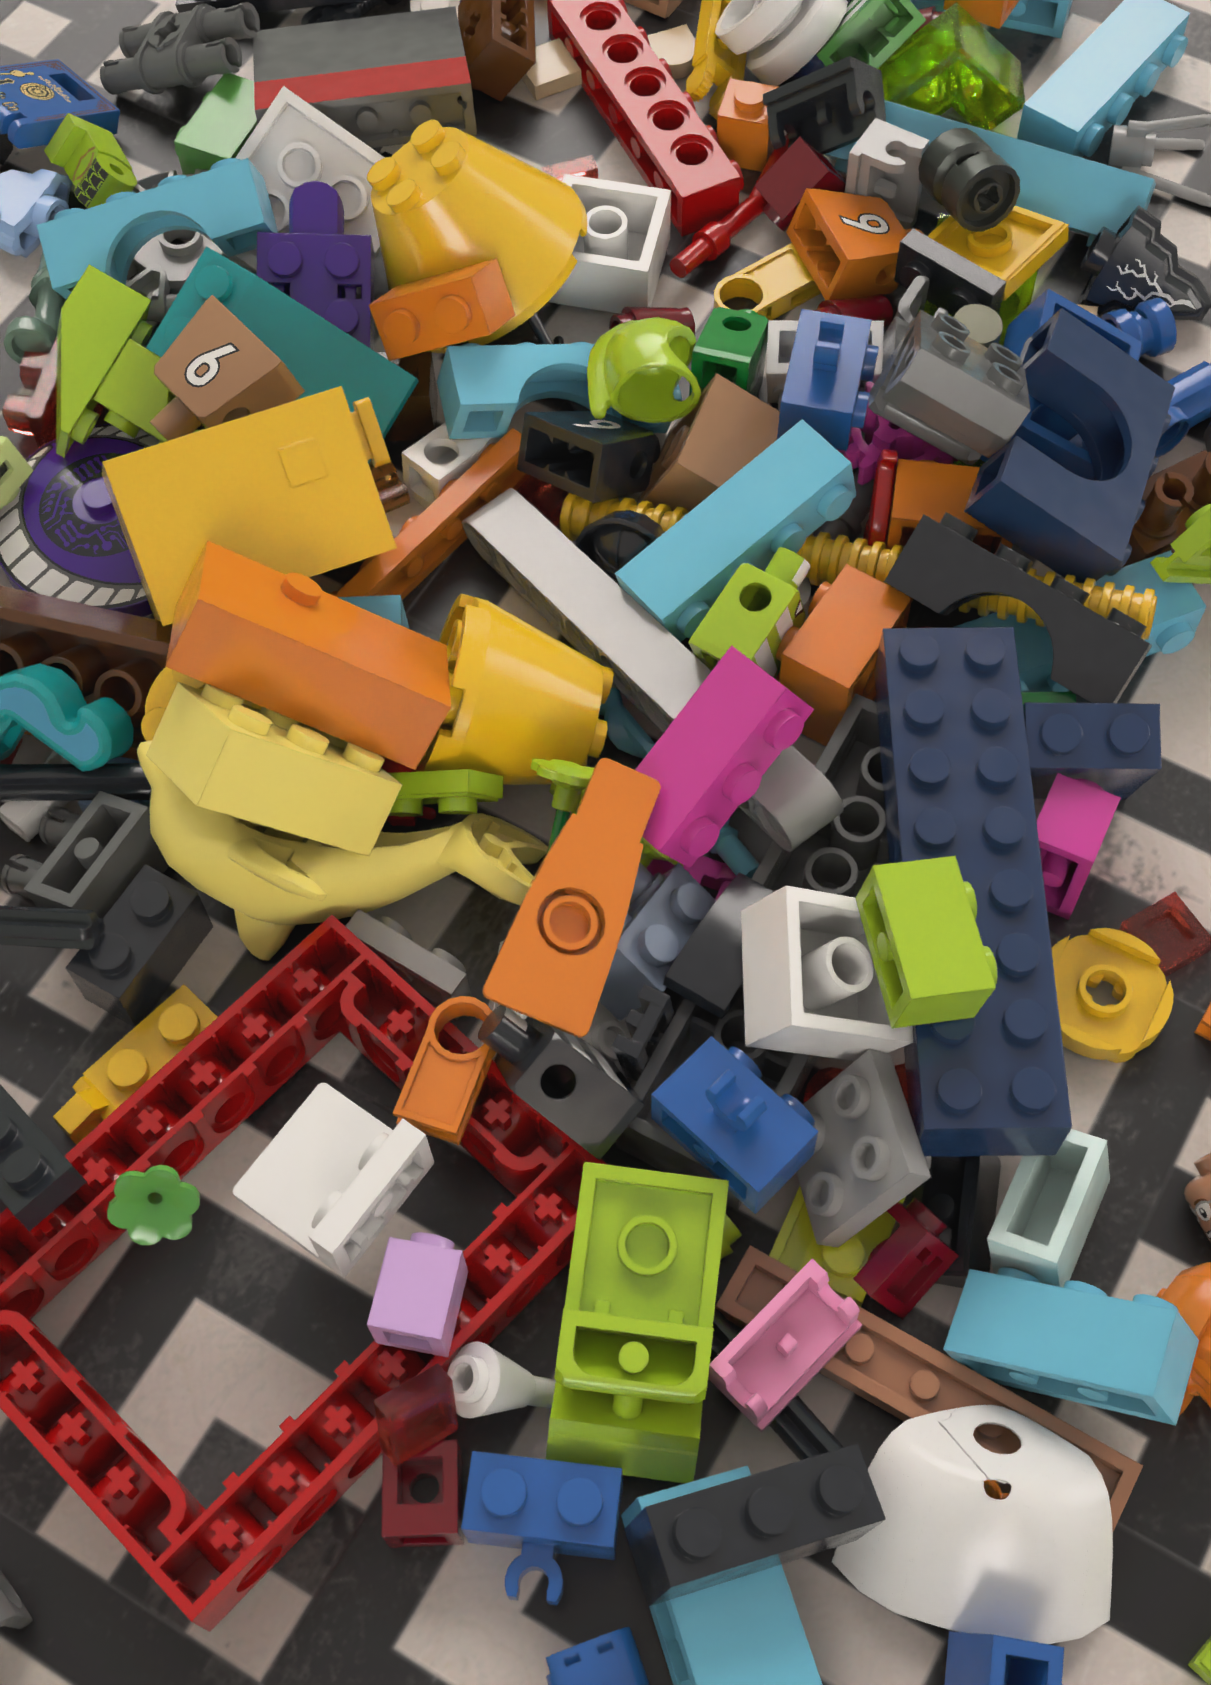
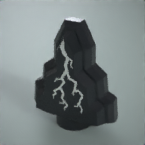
(1139, 267)

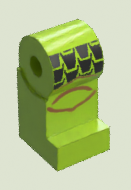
(90, 160)

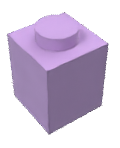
(418, 1294)

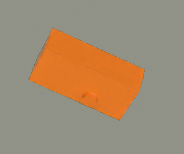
(310, 656)

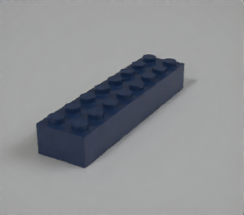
(965, 790)

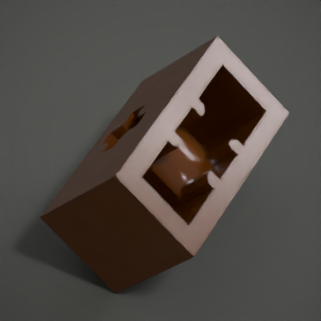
(497, 43)

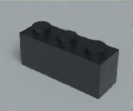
(753, 1523)

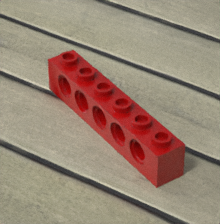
(647, 110)

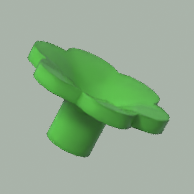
(153, 1205)

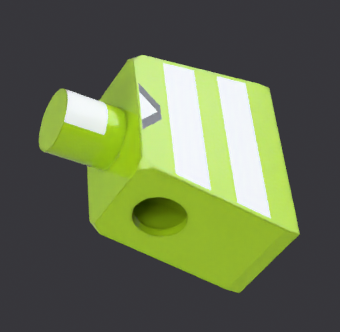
(754, 612)

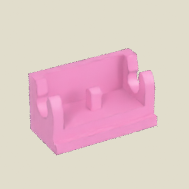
(785, 1346)

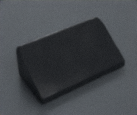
(965, 1199)

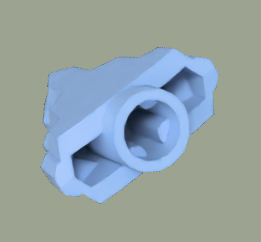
(26, 202)

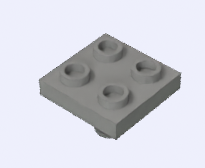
(863, 1150)

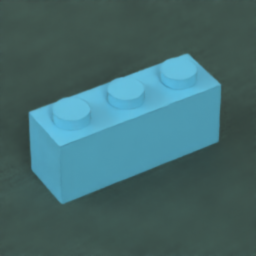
(1074, 1343)

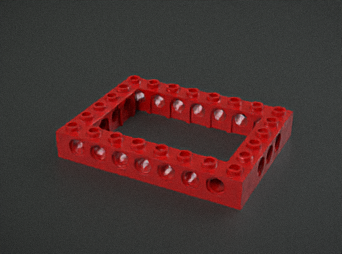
(175, 1120)

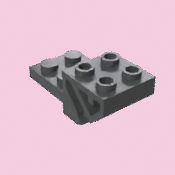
(950, 387)

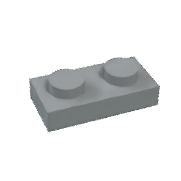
(432, 974)

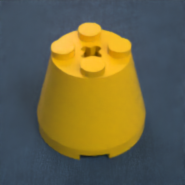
(515, 697)

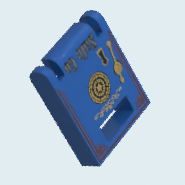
(40, 96)

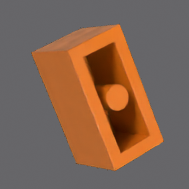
(442, 310)

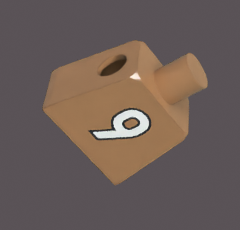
(219, 374)

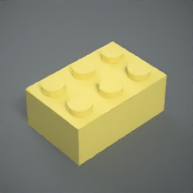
(272, 769)

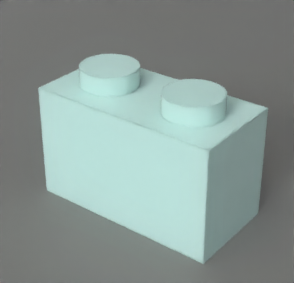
(1051, 1209)

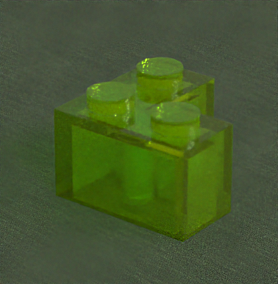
(955, 67)

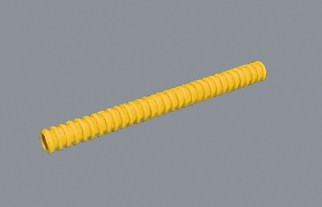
(830, 556)

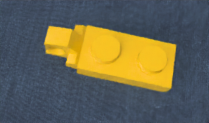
(133, 1062)

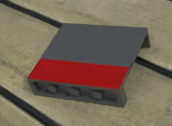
(371, 73)

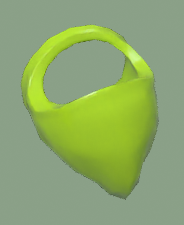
(639, 368)

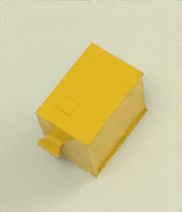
(268, 486)

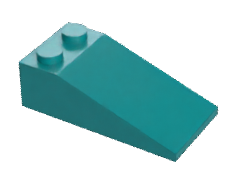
(306, 343)

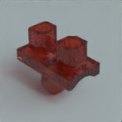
(36, 413)

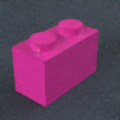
(1070, 836)

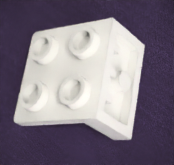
(335, 1177)

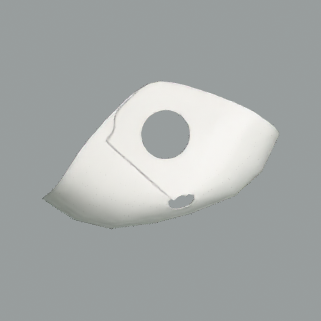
(981, 1563)

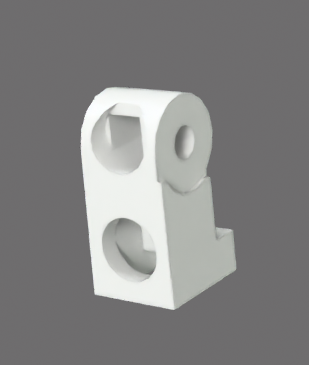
(436, 461)

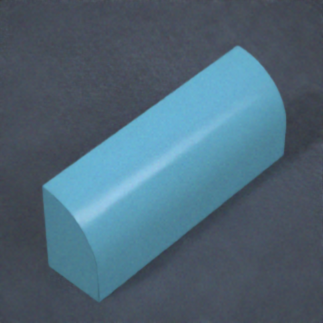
(733, 1630)

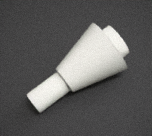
(492, 1383)

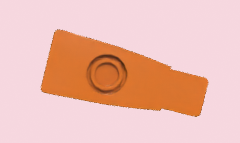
(576, 905)

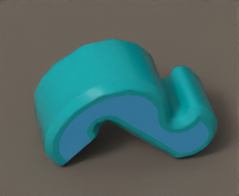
(56, 713)

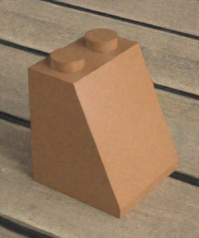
(710, 445)

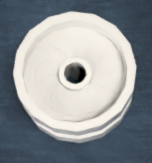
(778, 33)

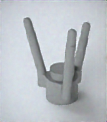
(1135, 146)

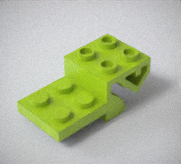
(638, 1322)

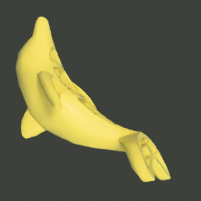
(293, 880)

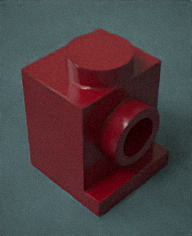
(424, 1524)

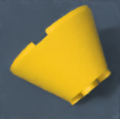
(463, 203)

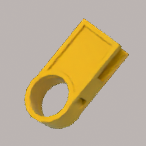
(774, 283)

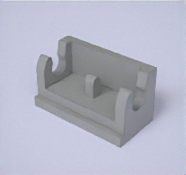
(886, 167)

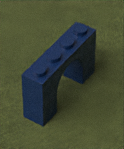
(1119, 414)

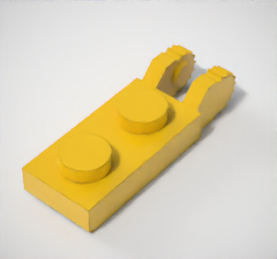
(712, 58)

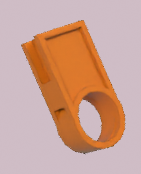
(441, 1083)

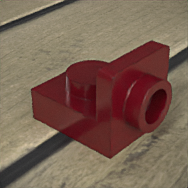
(908, 1261)

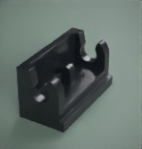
(826, 106)

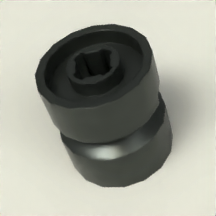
(969, 179)

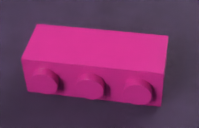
(718, 754)

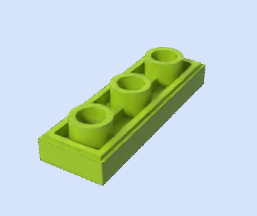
(452, 790)

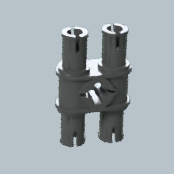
(180, 49)

